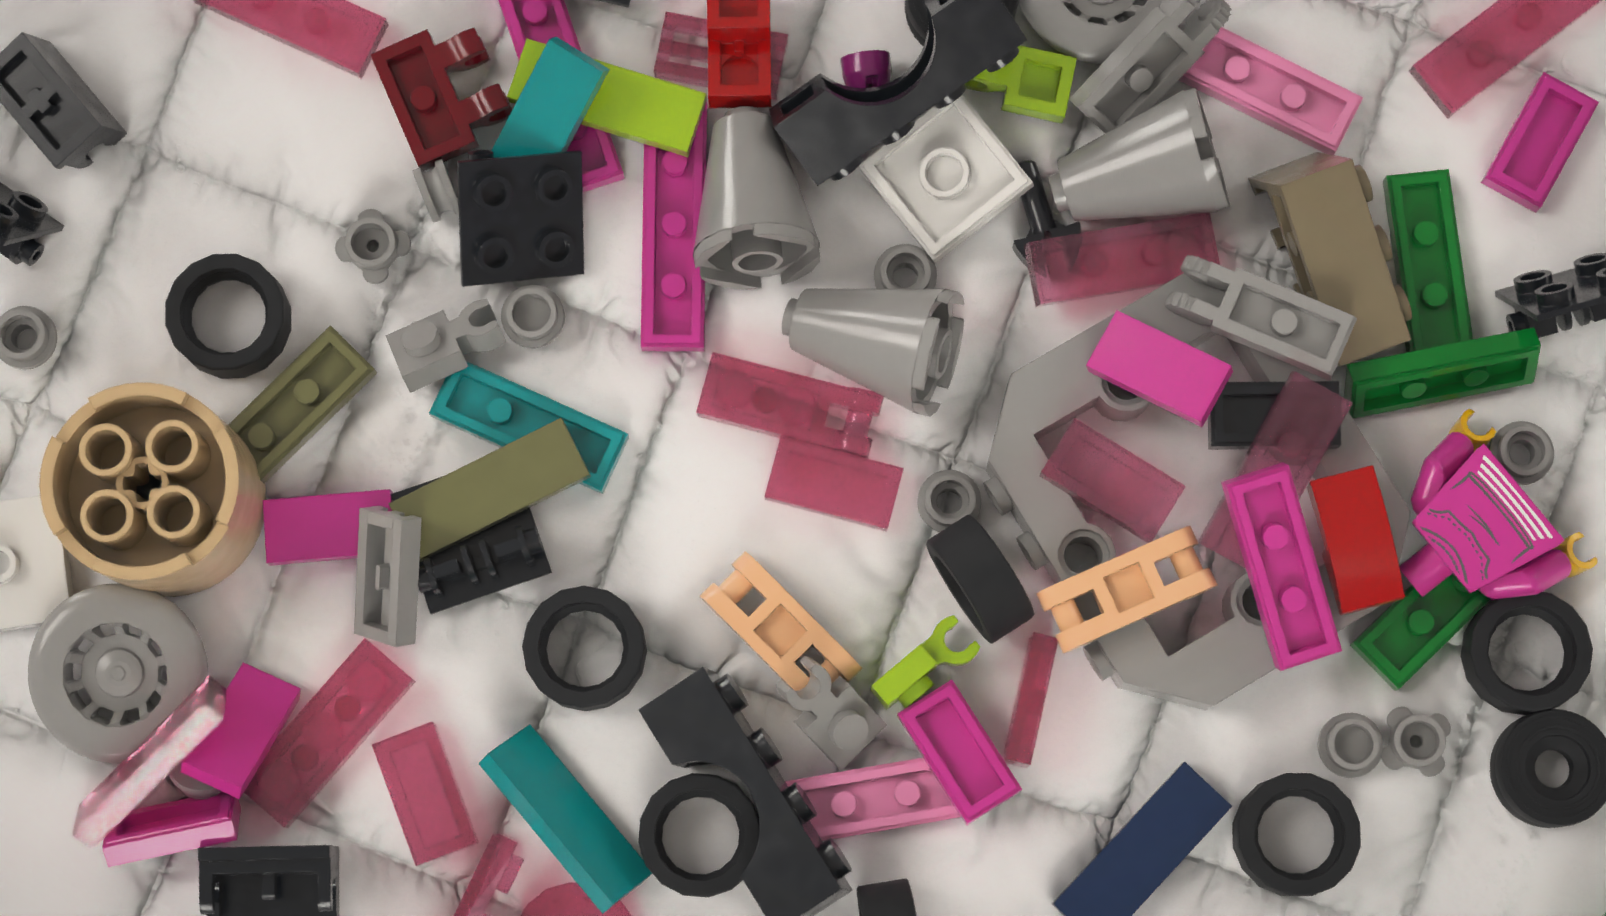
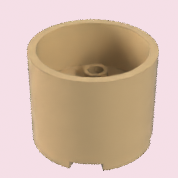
(190, 528)

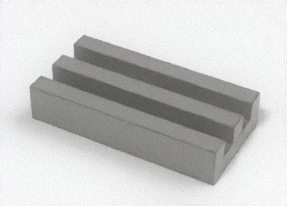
(387, 576)

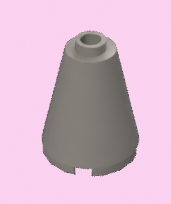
(1145, 167)
(752, 207)
(881, 338)

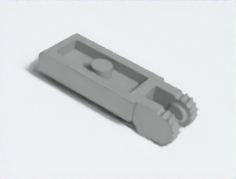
(1149, 61)
(1266, 317)

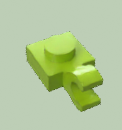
(1033, 84)
(910, 678)

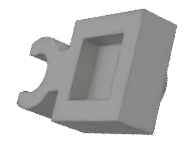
(437, 346)
(833, 714)

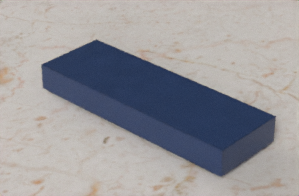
(1145, 848)

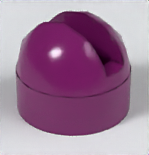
(866, 68)

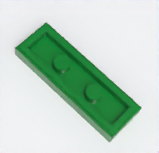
(1428, 257)
(1442, 373)
(1416, 629)

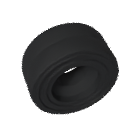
(1515, 775)

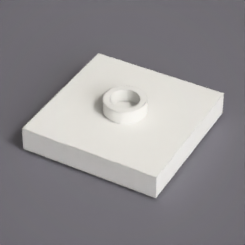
(946, 177)
(32, 565)

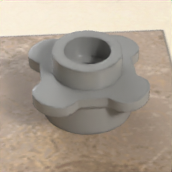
(370, 228)
(1433, 735)

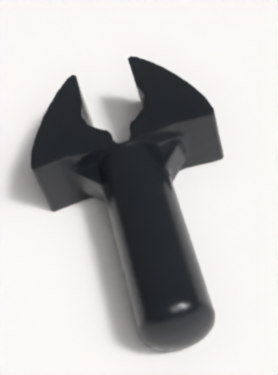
(1039, 214)

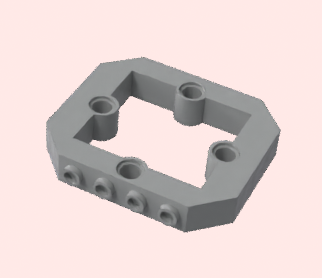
(1061, 388)

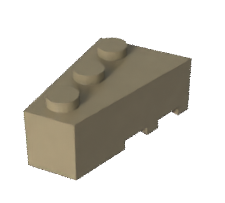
(1337, 247)

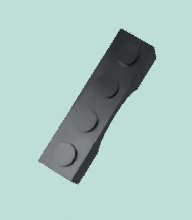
(836, 124)
(704, 725)

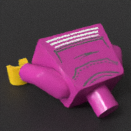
(1483, 525)

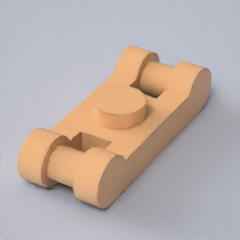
(1126, 589)
(779, 628)

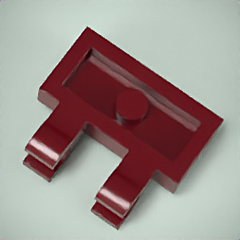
(425, 100)

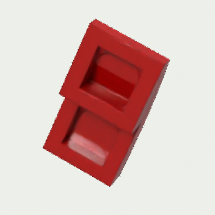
(739, 53)
(1356, 540)

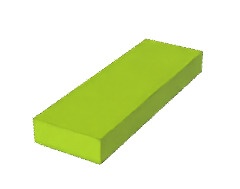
(631, 105)

